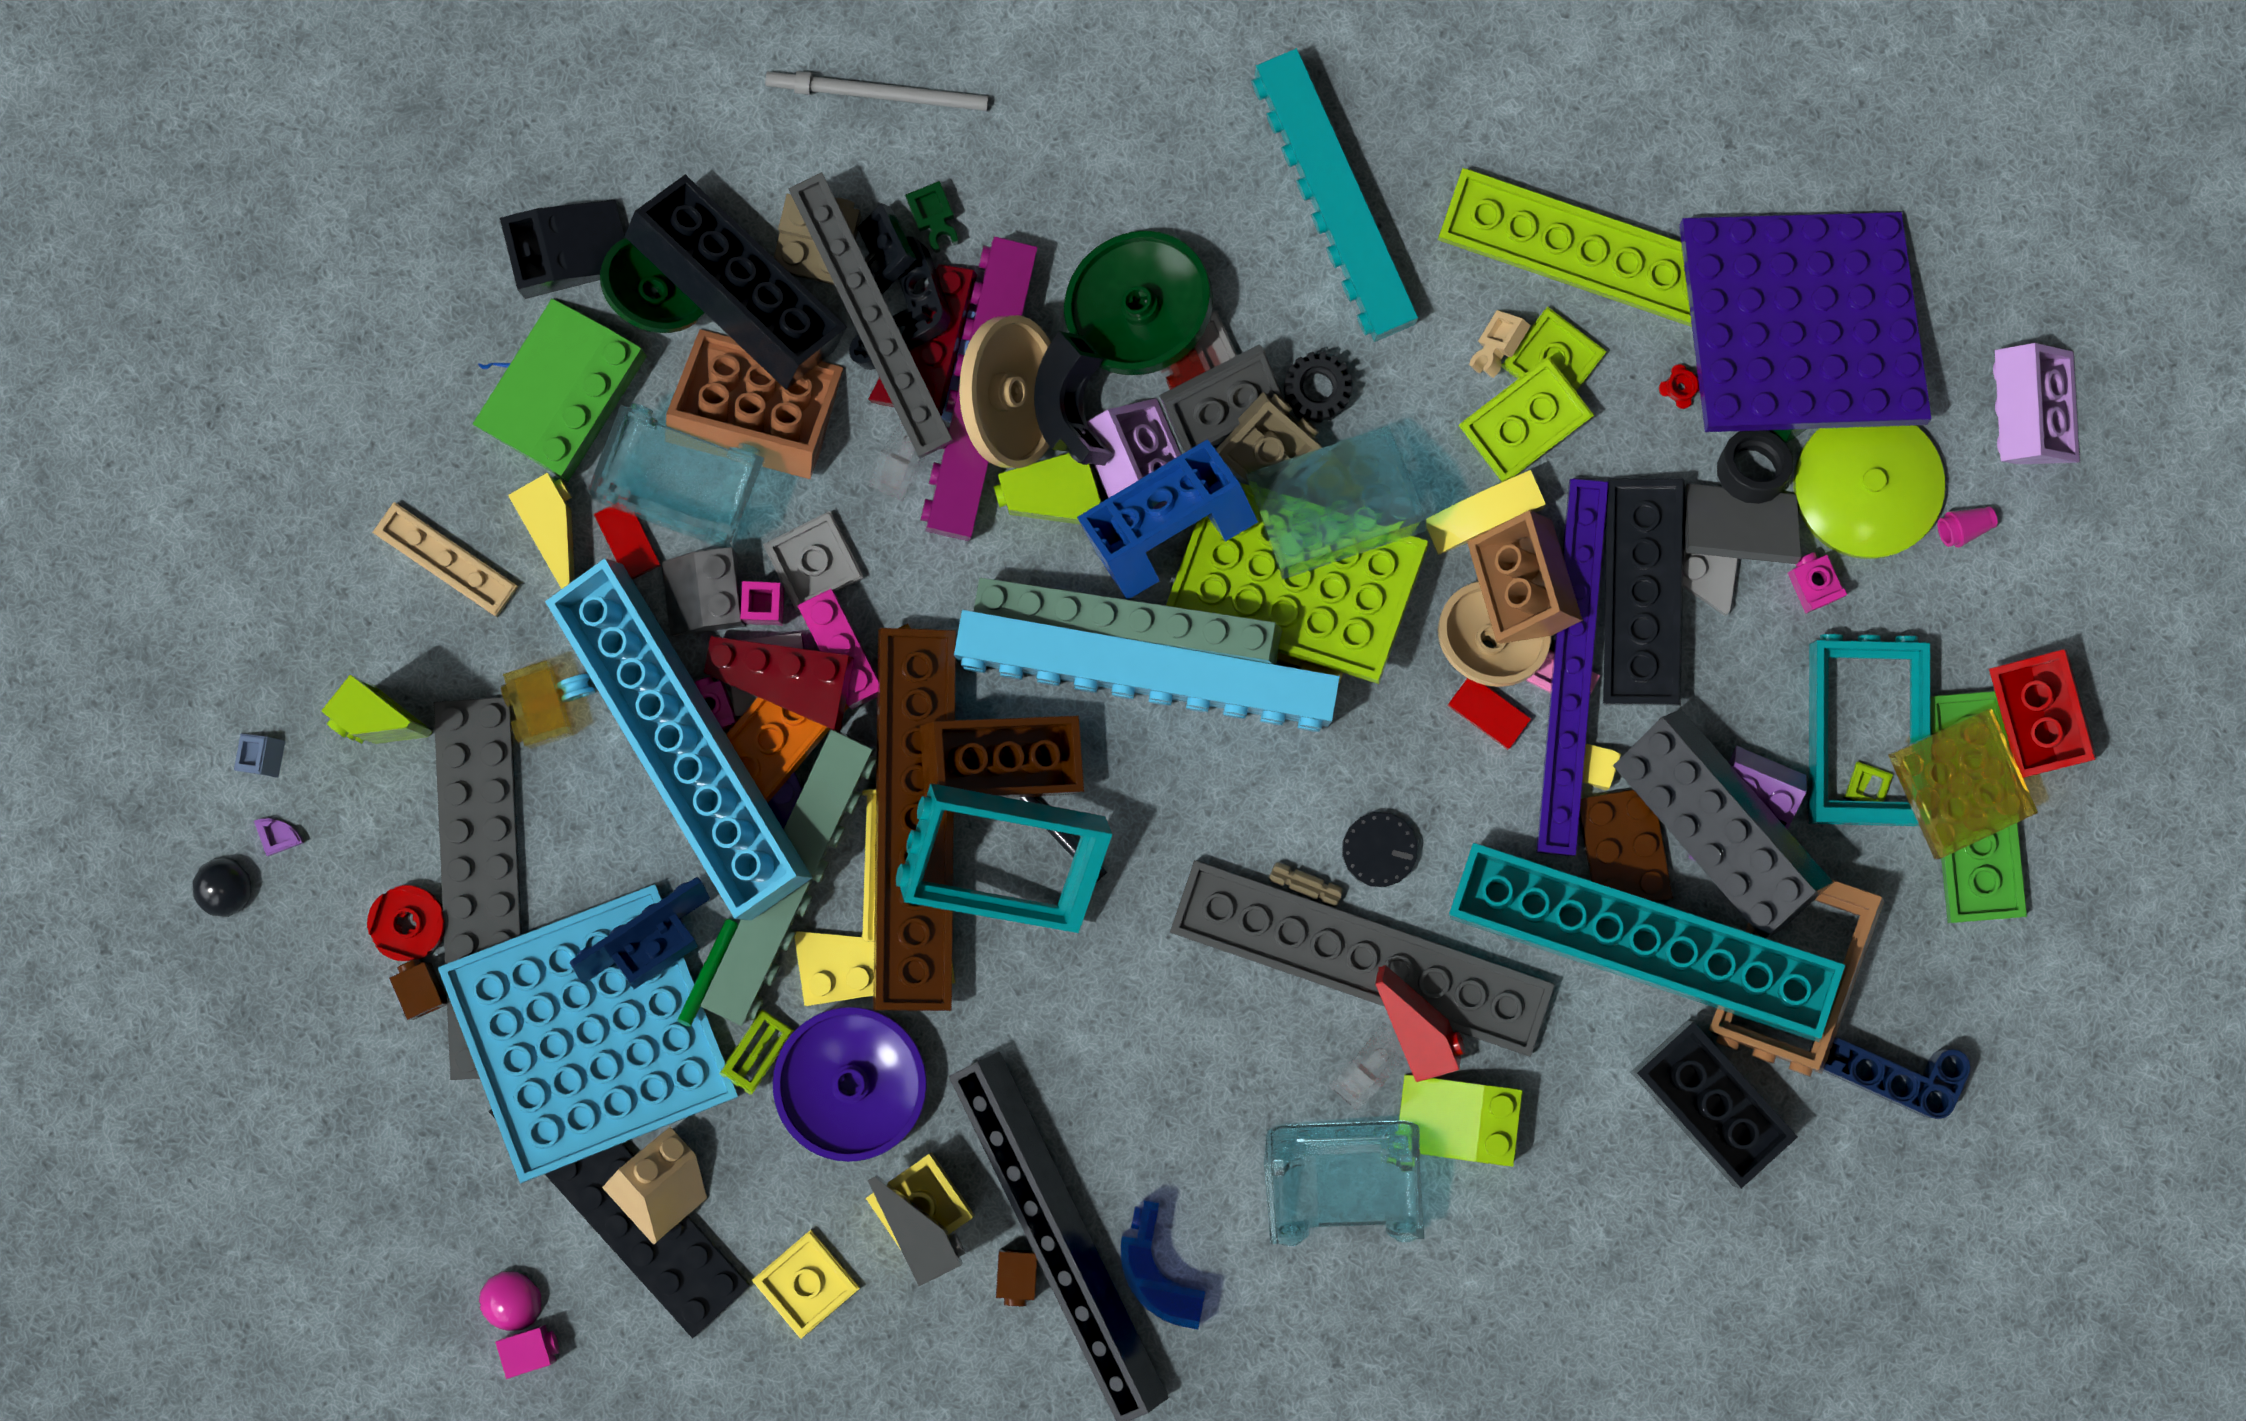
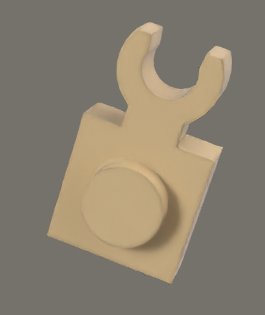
(1499, 339)

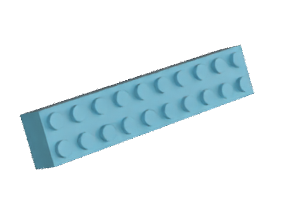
(1146, 669)
(678, 740)

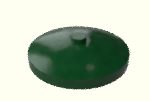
(1140, 301)

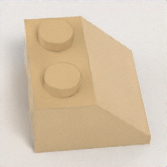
(658, 1185)

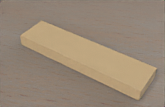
(445, 559)

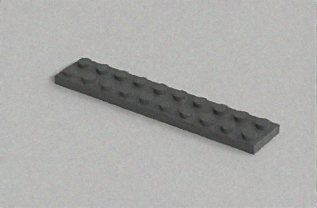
(476, 839)
(1346, 954)

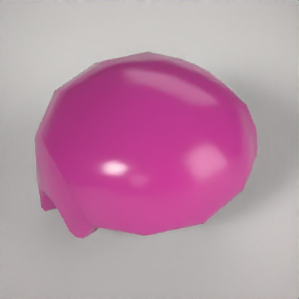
(510, 1301)

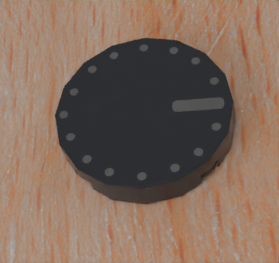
(1379, 849)

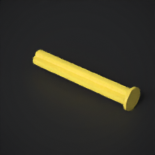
(869, 872)

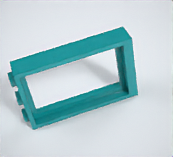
(1867, 647)
(1078, 885)

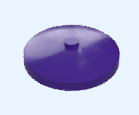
(849, 1084)

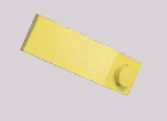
(549, 522)

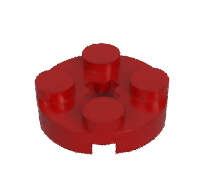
(387, 933)

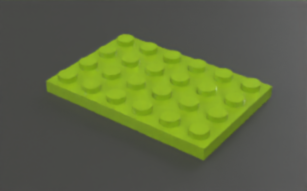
(1328, 616)

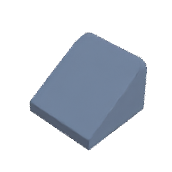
(259, 755)

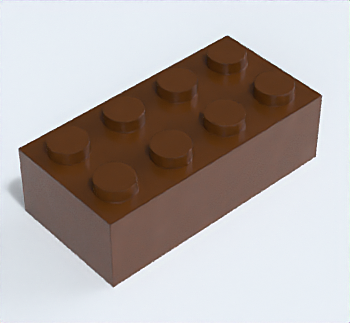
(1004, 756)

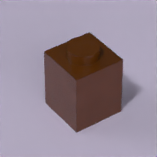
(418, 989)
(1016, 1276)

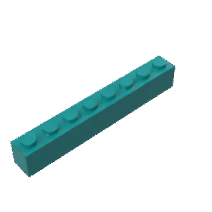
(1334, 195)

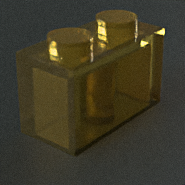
(536, 705)

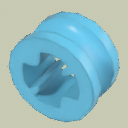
(575, 687)

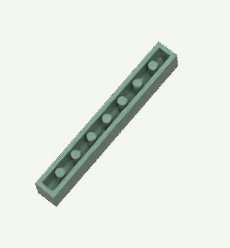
(1132, 620)
(811, 830)

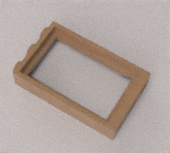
(1843, 897)

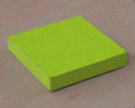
(1563, 343)

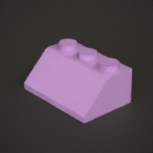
(2036, 405)
(1139, 444)

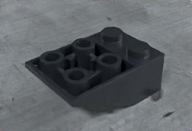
(560, 245)

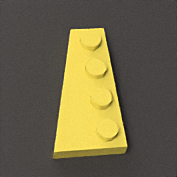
(835, 967)

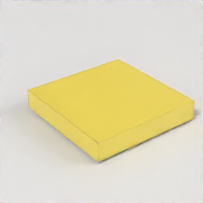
(805, 1284)

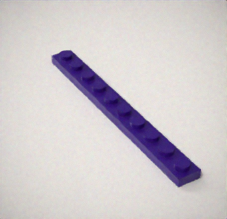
(1572, 672)

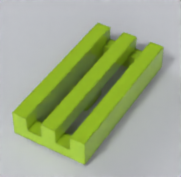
(738, 1078)

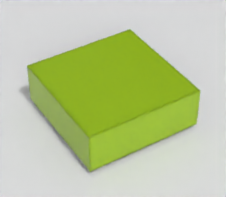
(1859, 780)

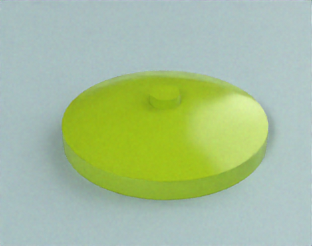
(1869, 488)

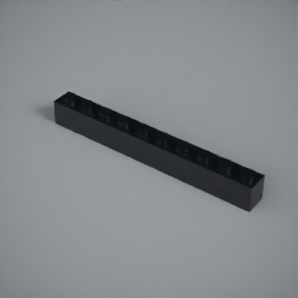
(1059, 1238)

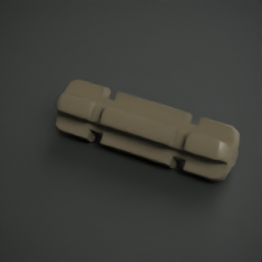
(1306, 884)

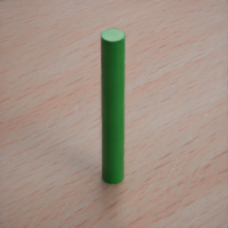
(707, 973)

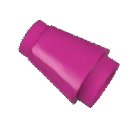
(1965, 525)

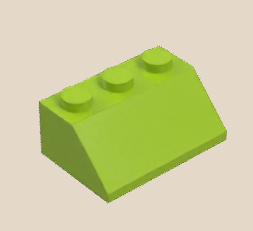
(368, 714)

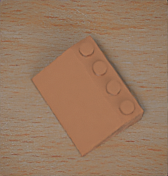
(736, 401)

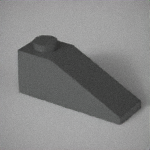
(920, 1237)

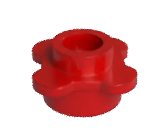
(1670, 387)

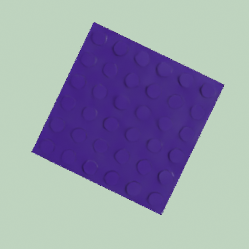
(1804, 322)

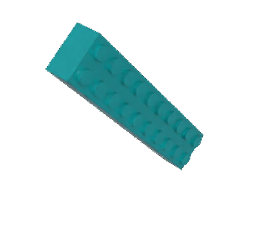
(1647, 942)

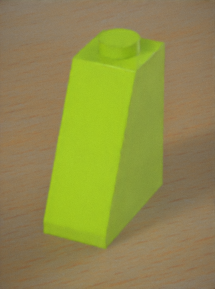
(1048, 490)

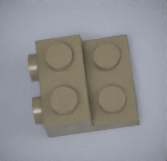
(796, 247)
(1267, 436)

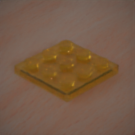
(1963, 783)

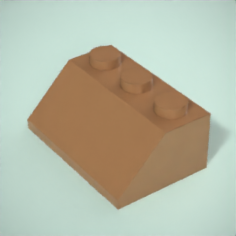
(1524, 579)

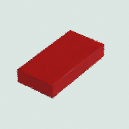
(627, 541)
(1489, 712)

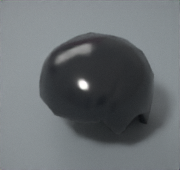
(221, 887)

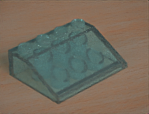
(1336, 502)

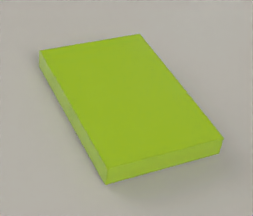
(1526, 420)

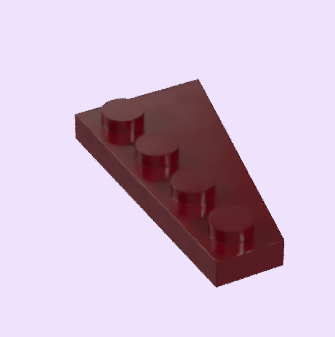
(938, 356)
(790, 677)

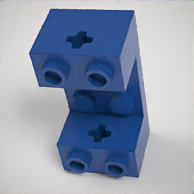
(1128, 526)

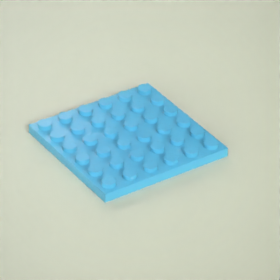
(577, 1060)

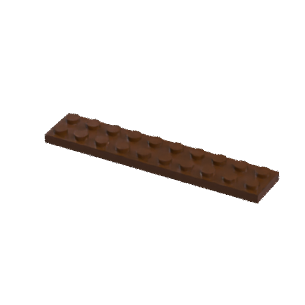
(910, 938)

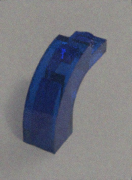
(1158, 1294)

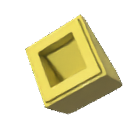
(1599, 767)

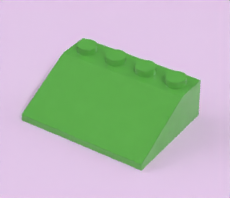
(560, 389)

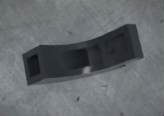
(1059, 398)

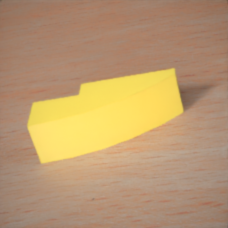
(1484, 512)

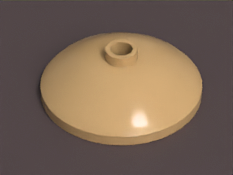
(1461, 635)

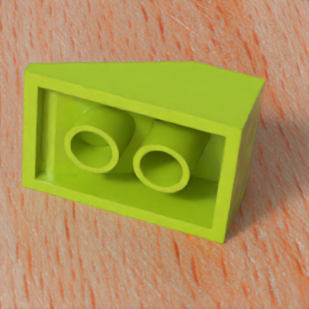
(1463, 1119)

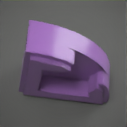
(277, 836)

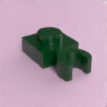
(931, 211)

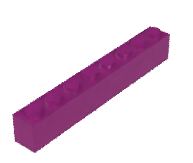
(962, 468)

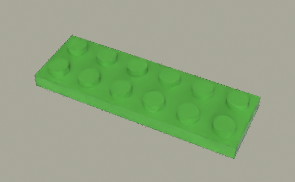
(1986, 876)

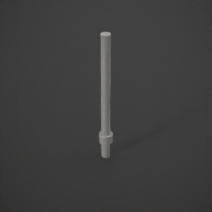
(805, 83)

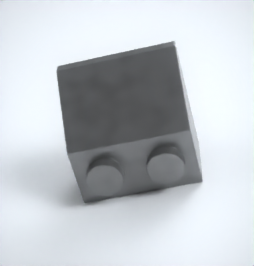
(703, 591)

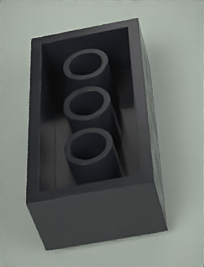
(1714, 1104)

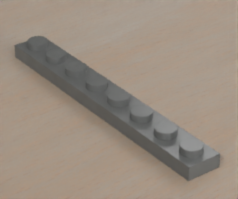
(870, 315)

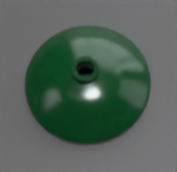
(627, 281)

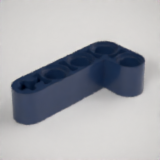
(1917, 1085)

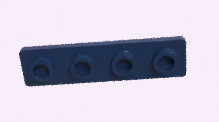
(647, 941)

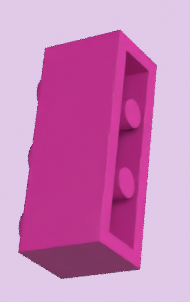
(835, 635)

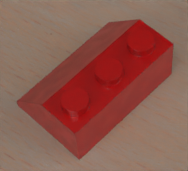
(2043, 713)

